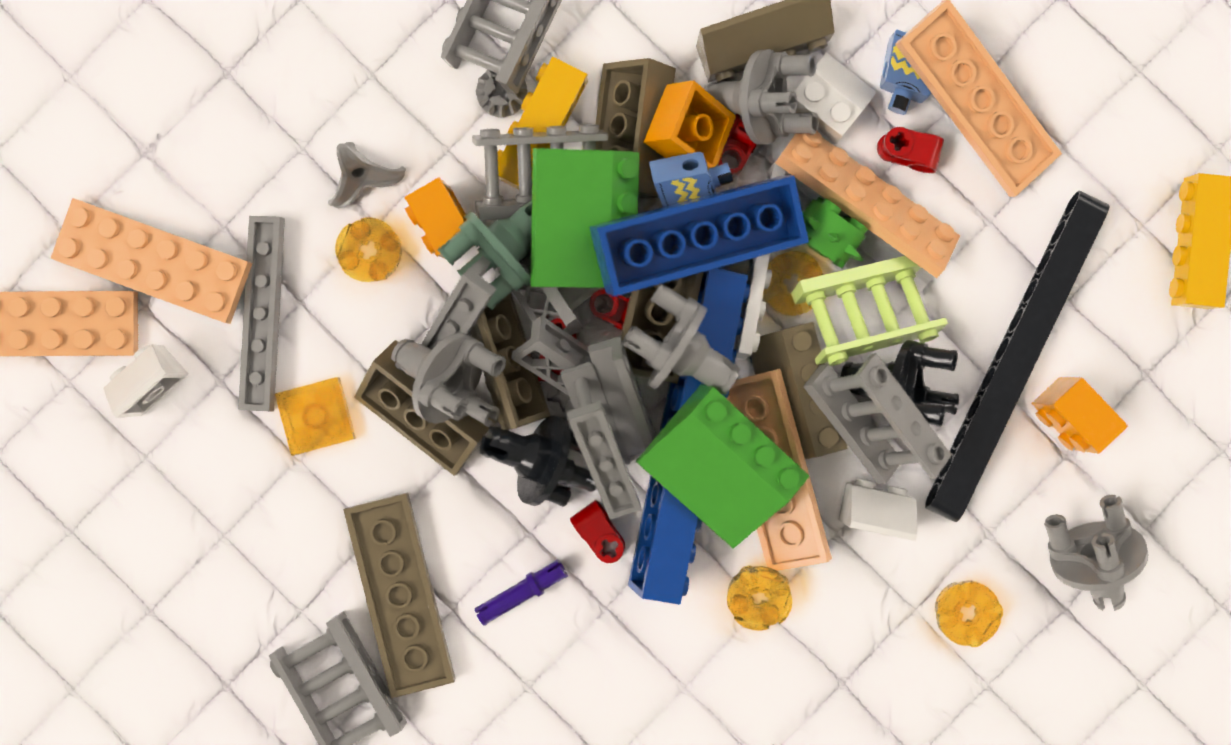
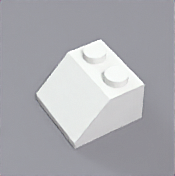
(834, 96)
(143, 381)
(879, 510)

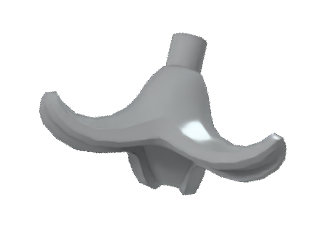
(359, 173)

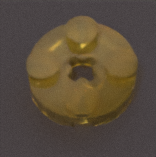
(361, 233)
(783, 268)
(759, 580)
(972, 631)

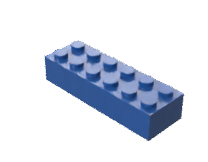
(699, 235)

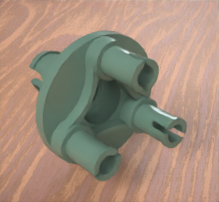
(502, 243)

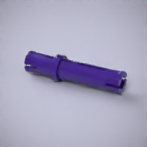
(532, 585)

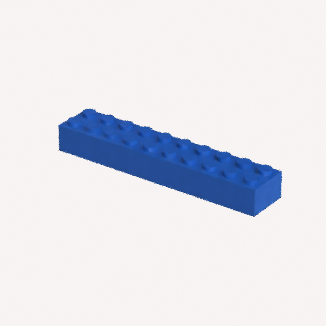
(666, 525)

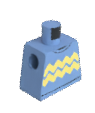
(900, 78)
(687, 177)

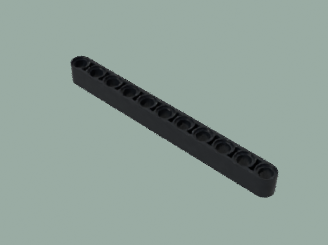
(1017, 355)

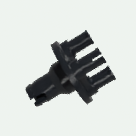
(909, 373)
(540, 461)

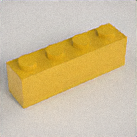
(549, 105)
(1203, 242)

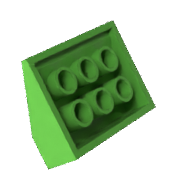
(569, 196)
(721, 466)

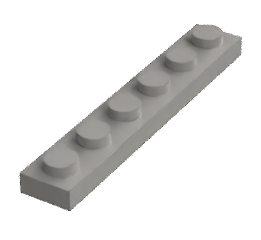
(261, 314)

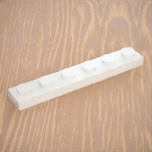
(754, 309)

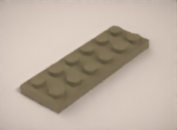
(399, 595)

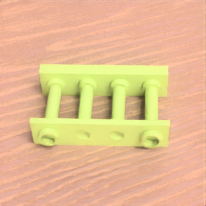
(874, 278)

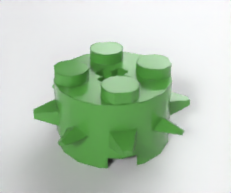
(831, 234)

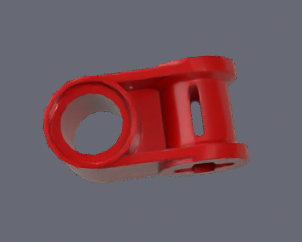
(738, 146)
(916, 150)
(618, 312)
(595, 527)

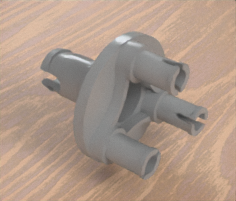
(763, 96)
(684, 348)
(449, 377)
(1098, 554)

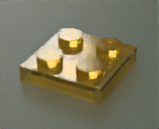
(315, 416)

